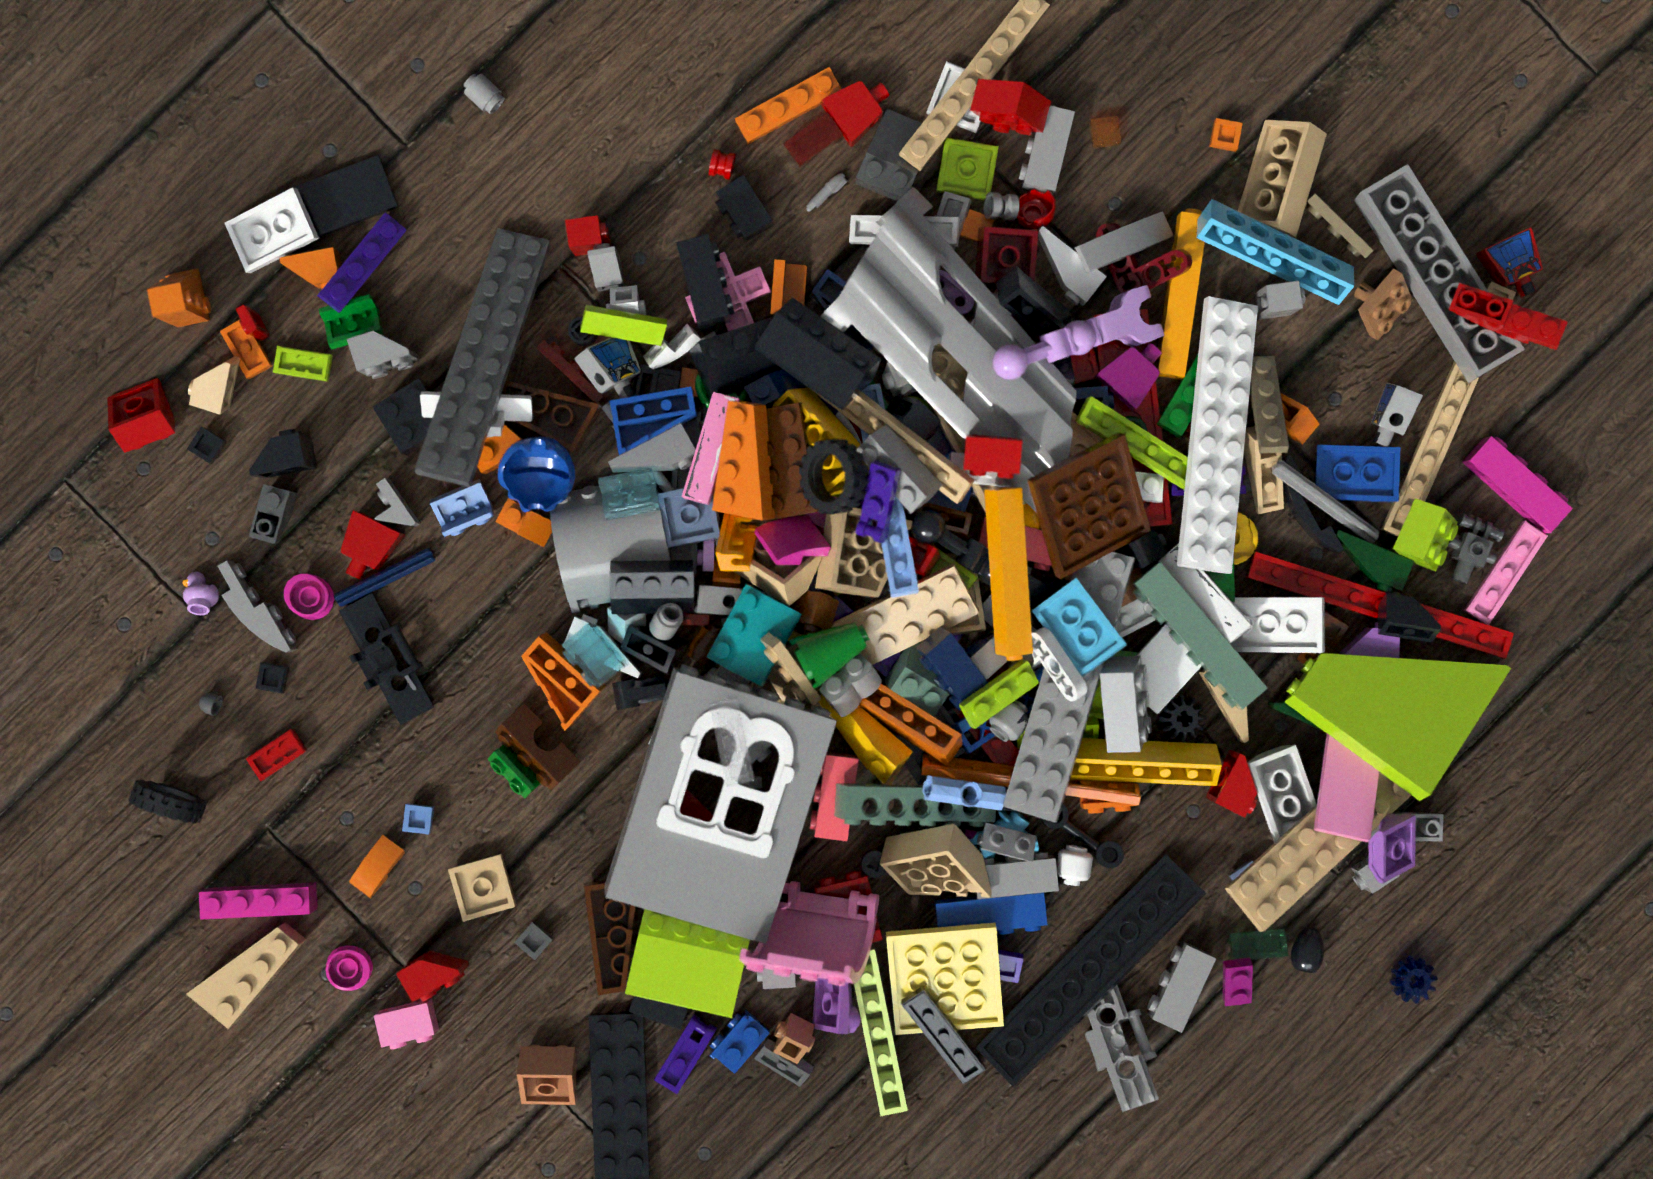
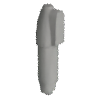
(830, 187)

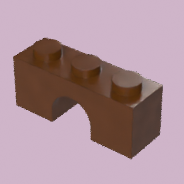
(548, 766)

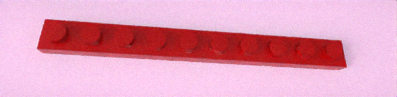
(1366, 601)

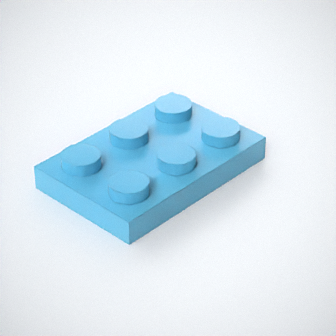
(1079, 627)

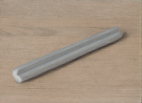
(1325, 501)

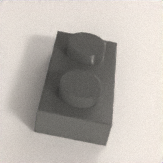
(793, 1072)

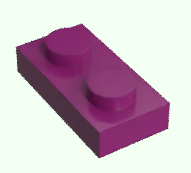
(1237, 981)

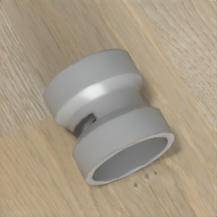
(1001, 206)

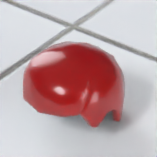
(1036, 209)

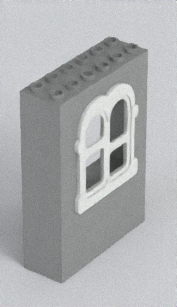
(699, 866)

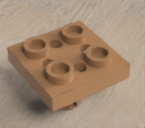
(1384, 303)

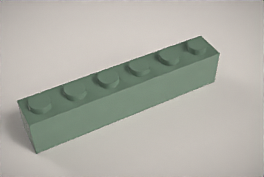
(1199, 636)

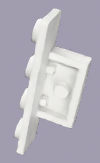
(508, 409)

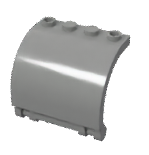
(589, 542)

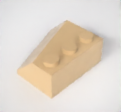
(853, 562)
(936, 862)

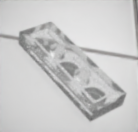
(731, 742)

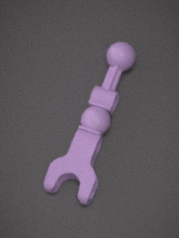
(1079, 337)

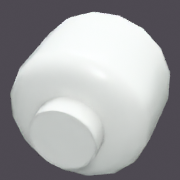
(1074, 864)

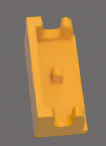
(735, 543)

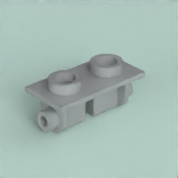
(1007, 842)

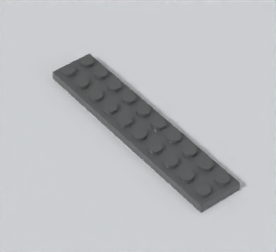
(483, 358)

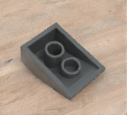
(882, 166)

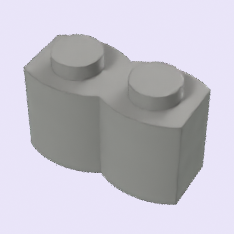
(851, 685)

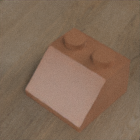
(547, 1075)

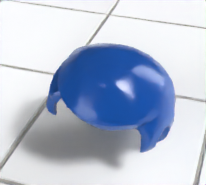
(537, 473)

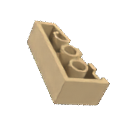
(241, 981)

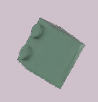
(915, 682)

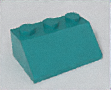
(739, 640)

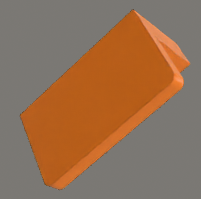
(788, 282)

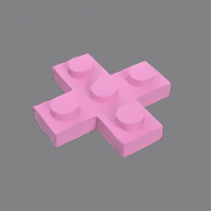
(741, 290)

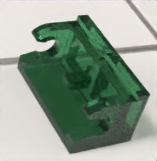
(1258, 945)

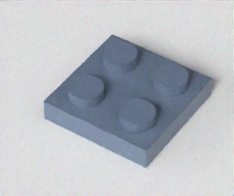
(687, 520)

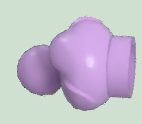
(198, 594)

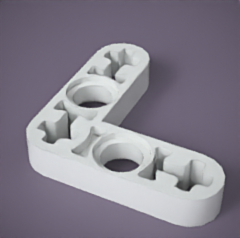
(1048, 652)

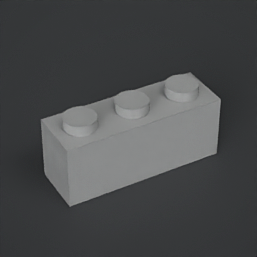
(1047, 152)
(915, 481)
(1021, 877)
(1180, 986)

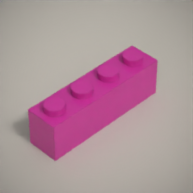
(1517, 485)
(258, 900)

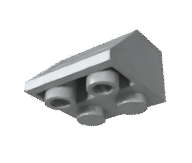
(377, 354)

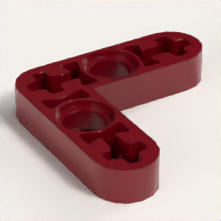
(1141, 273)

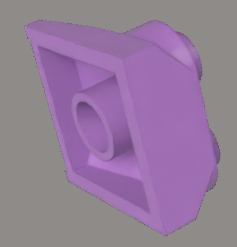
(1393, 847)
(834, 1008)

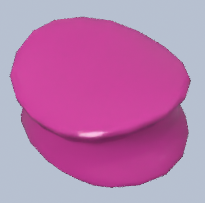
(309, 596)
(348, 968)

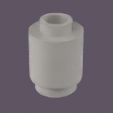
(483, 93)
(666, 621)

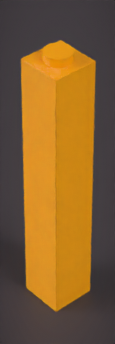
(1180, 299)
(1008, 572)

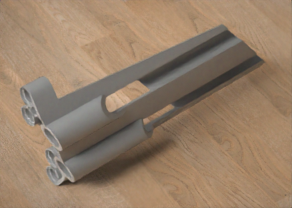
(904, 315)

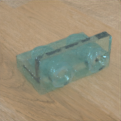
(629, 494)

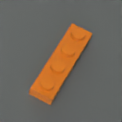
(787, 105)

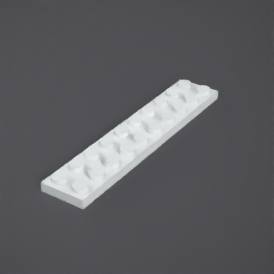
(1217, 435)

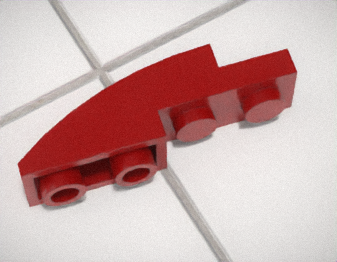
(1507, 318)

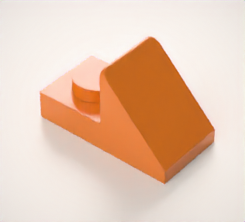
(526, 524)

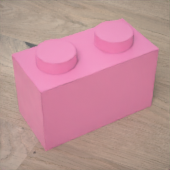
(406, 1023)

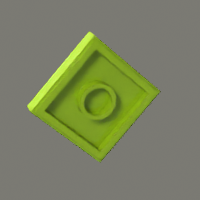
(967, 168)

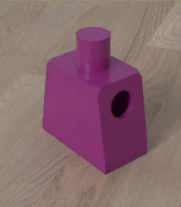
(1131, 375)

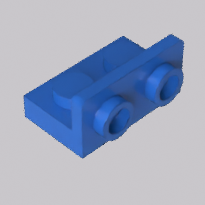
(739, 1041)

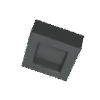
(534, 940)

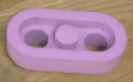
(954, 290)

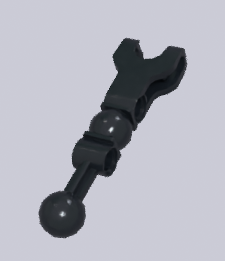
(930, 528)

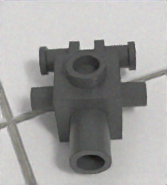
(1473, 550)

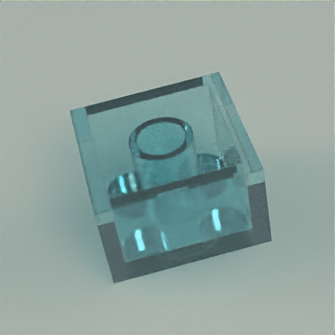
(594, 655)

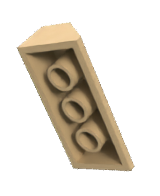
(1282, 174)

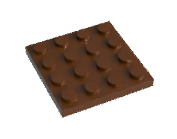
(786, 448)
(1089, 505)

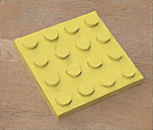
(956, 969)

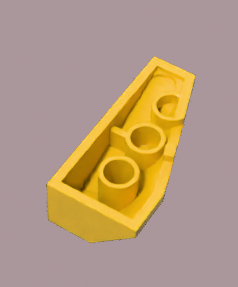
(872, 743)

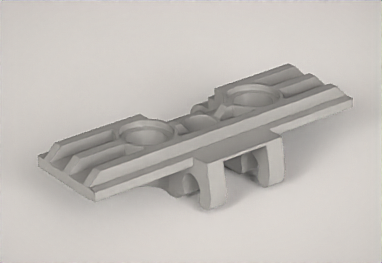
(1111, 1050)

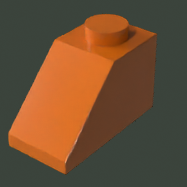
(314, 266)
(1298, 420)

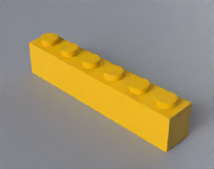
(1154, 764)

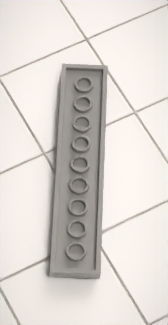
(1055, 722)

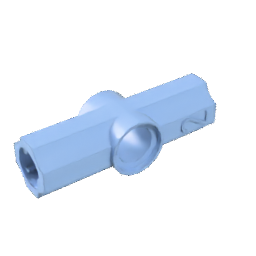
(951, 791)

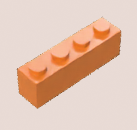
(913, 724)

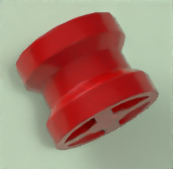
(722, 164)

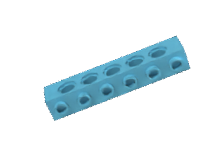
(1275, 252)

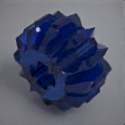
(1403, 977)

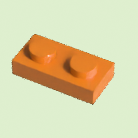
(252, 356)

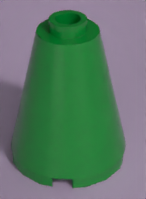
(829, 650)

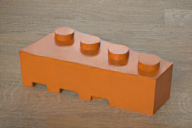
(744, 463)

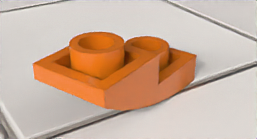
(376, 866)

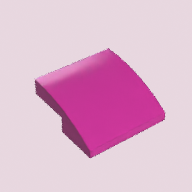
(791, 539)

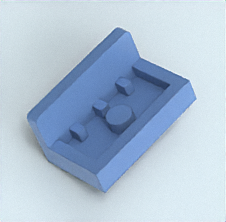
(462, 508)

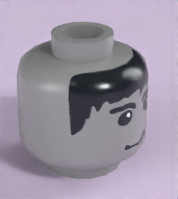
(1010, 721)

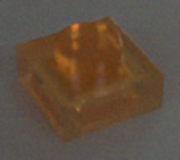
(1105, 132)

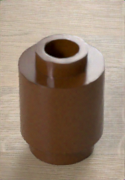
(702, 644)

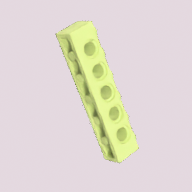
(879, 1039)

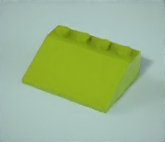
(686, 964)

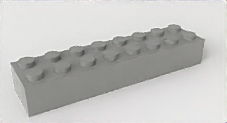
(1432, 268)

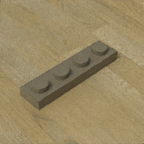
(1267, 406)

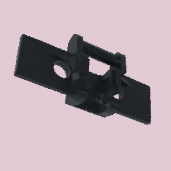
(379, 661)

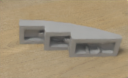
(1124, 242)

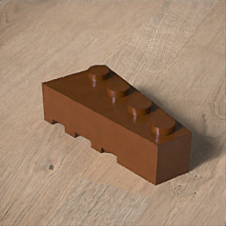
(610, 937)

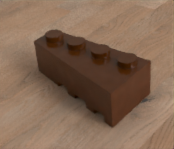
(557, 415)

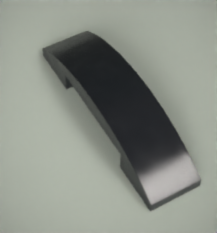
(1325, 536)

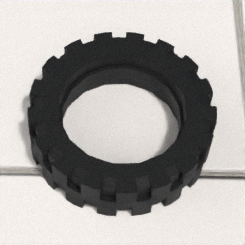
(854, 472)
(167, 801)

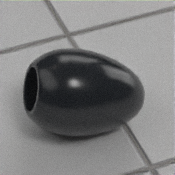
(1307, 951)

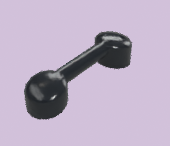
(1106, 853)

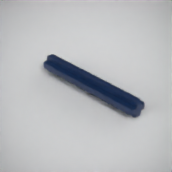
(384, 577)

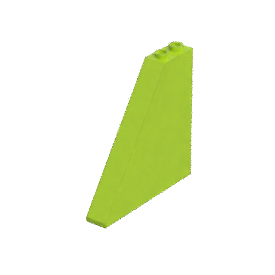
(1397, 711)

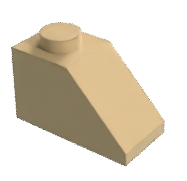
(215, 387)

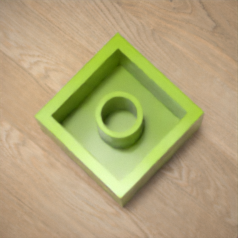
(1426, 534)

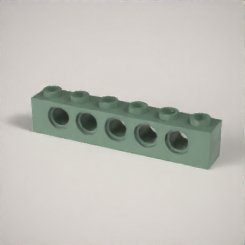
(851, 797)

